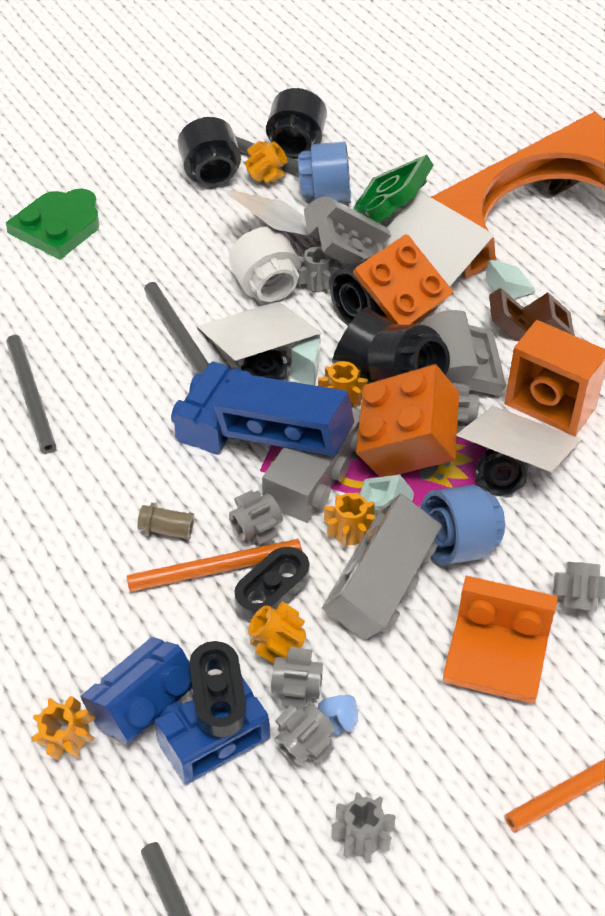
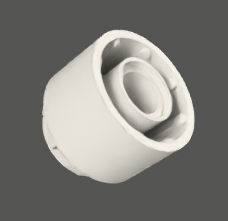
(265, 264)

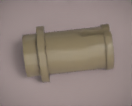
(165, 521)

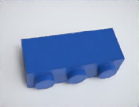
(284, 413)

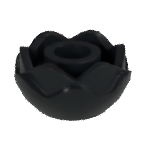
(268, 365)
(500, 482)

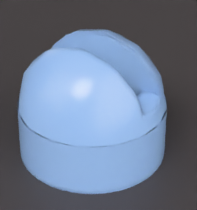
(341, 712)

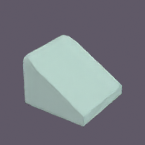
(509, 278)
(306, 360)
(384, 489)

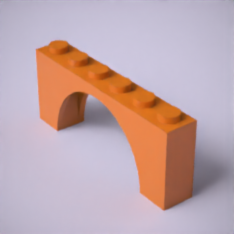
(569, 153)

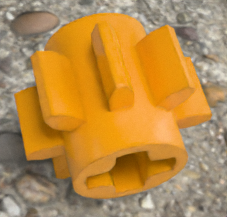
(266, 161)
(346, 377)
(349, 518)
(276, 631)
(51, 721)

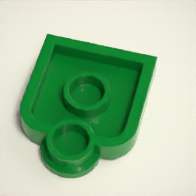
(393, 189)
(57, 221)

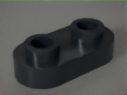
(268, 584)
(217, 691)

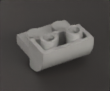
(344, 231)
(471, 351)

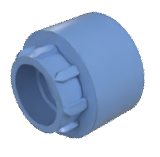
(325, 171)
(469, 521)

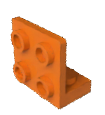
(403, 282)
(500, 639)

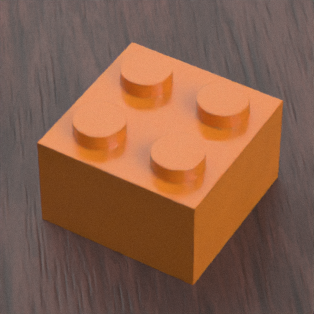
(555, 377)
(408, 422)

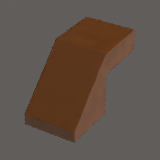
(517, 320)

